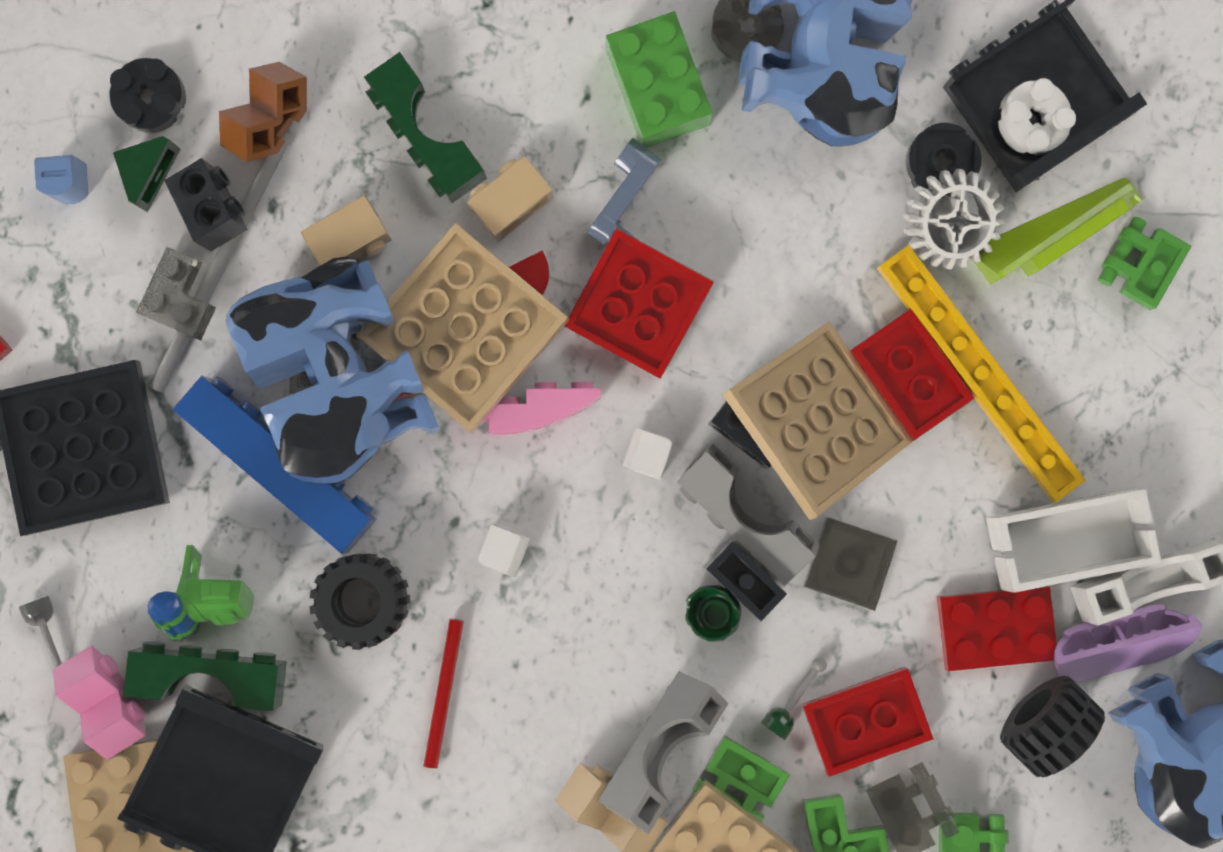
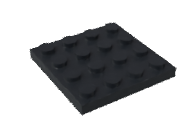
(81, 448)

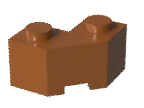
(276, 101)

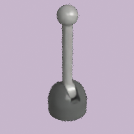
(38, 614)

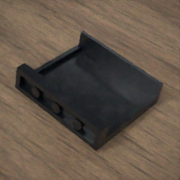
(1047, 49)
(219, 779)

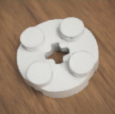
(1055, 115)

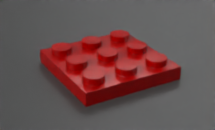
(638, 303)

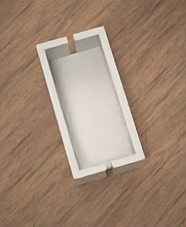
(1073, 540)

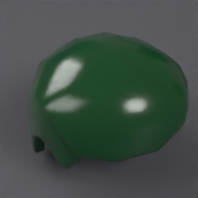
(713, 613)

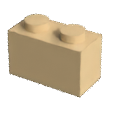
(510, 198)
(348, 233)

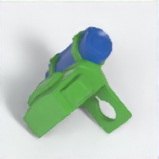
(199, 601)

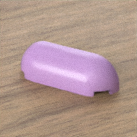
(1124, 643)

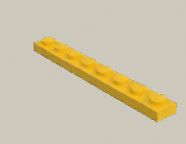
(982, 375)

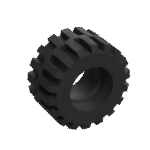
(329, 605)
(1052, 726)

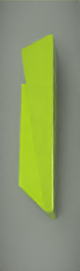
(1056, 232)

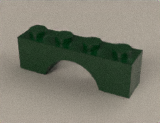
(400, 92)
(253, 682)

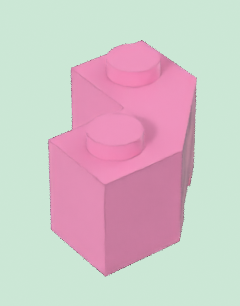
(95, 691)

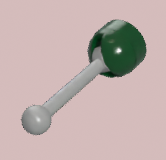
(780, 719)

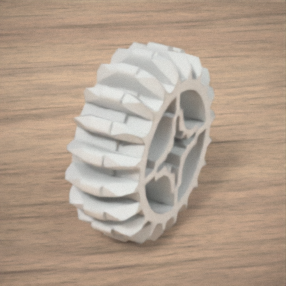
(954, 205)

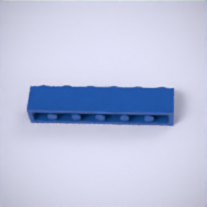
(250, 445)

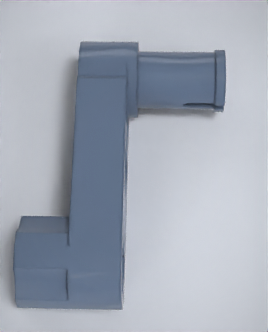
(638, 165)

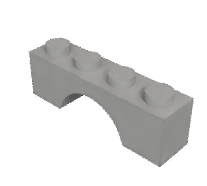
(779, 548)
(683, 712)

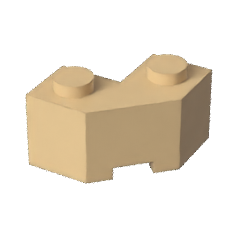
(581, 802)

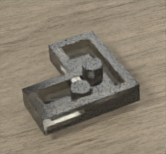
(168, 297)

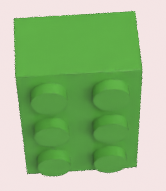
(658, 80)

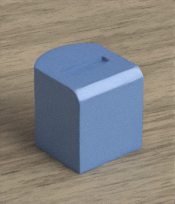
(62, 178)

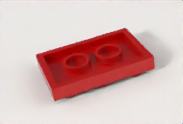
(912, 374)
(996, 628)
(867, 721)

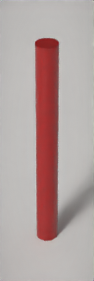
(443, 693)

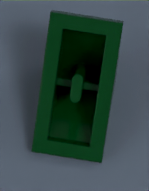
(145, 169)

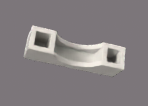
(1125, 591)

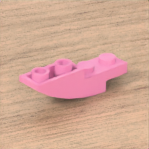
(542, 409)

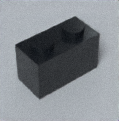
(745, 580)

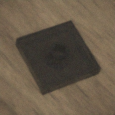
(850, 563)

